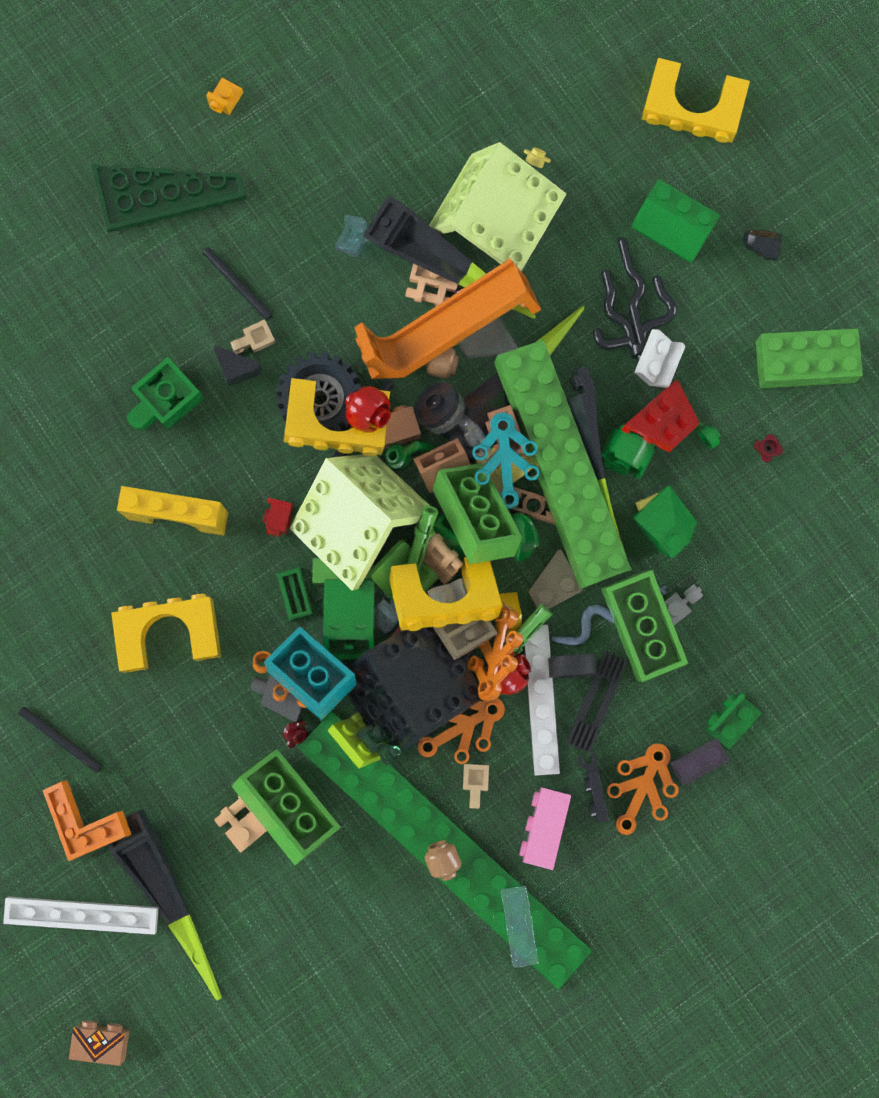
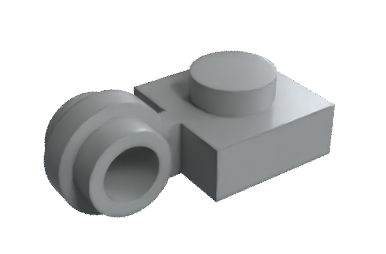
(677, 607)

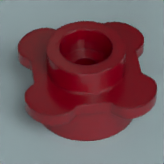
(773, 443)
(295, 733)

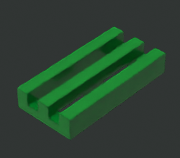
(301, 614)

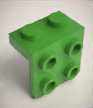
(399, 556)

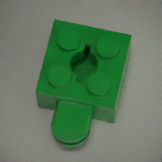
(164, 397)

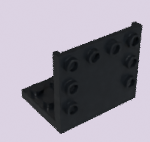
(411, 686)

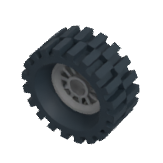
(327, 372)

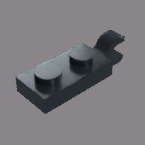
(593, 785)

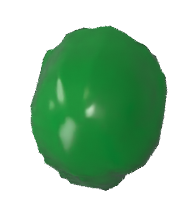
(529, 535)

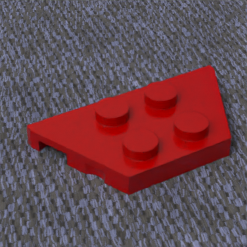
(665, 419)

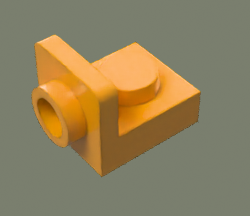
(224, 97)

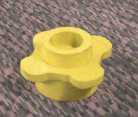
(536, 157)

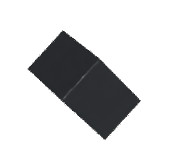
(235, 367)

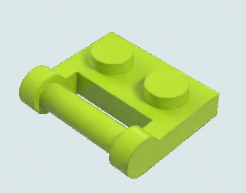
(345, 735)

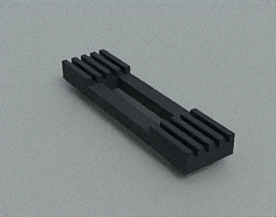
(582, 734)

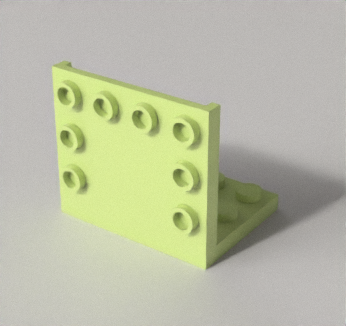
(499, 205)
(353, 512)

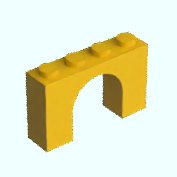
(717, 123)
(304, 429)
(149, 505)
(418, 610)
(132, 626)

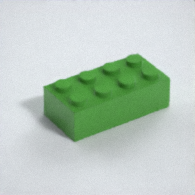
(809, 358)
(476, 514)
(644, 625)
(285, 806)

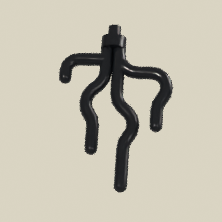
(634, 336)

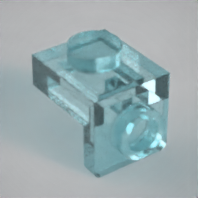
(351, 239)
(386, 615)

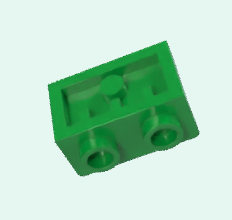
(732, 720)

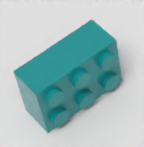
(310, 673)

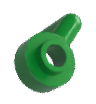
(708, 435)
(404, 453)

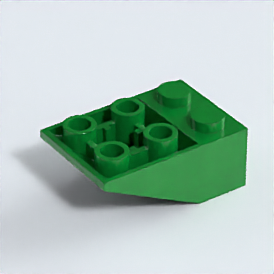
(349, 619)

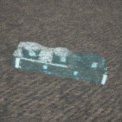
(519, 926)

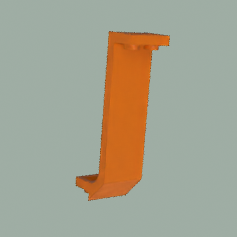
(446, 323)

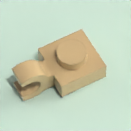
(256, 336)
(476, 780)

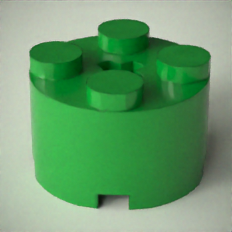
(626, 453)

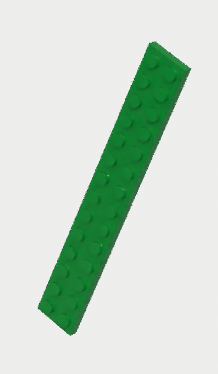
(419, 824)

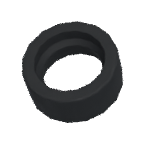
(572, 666)

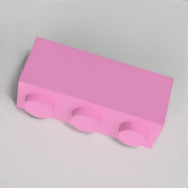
(545, 828)

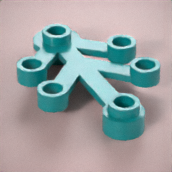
(505, 456)

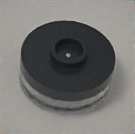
(439, 408)

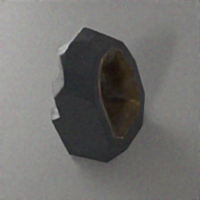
(763, 243)

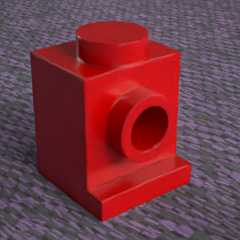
(278, 517)

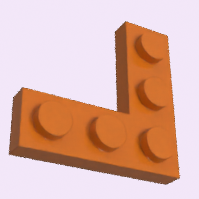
(74, 836)

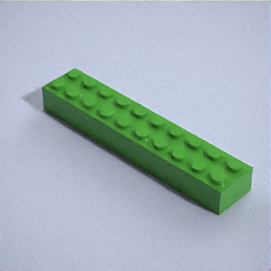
(562, 463)

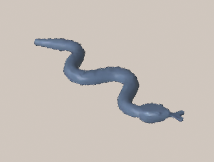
(586, 623)

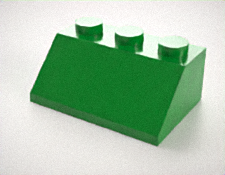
(675, 221)

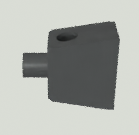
(286, 708)

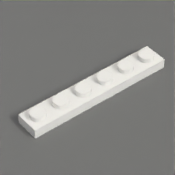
(542, 705)
(81, 915)

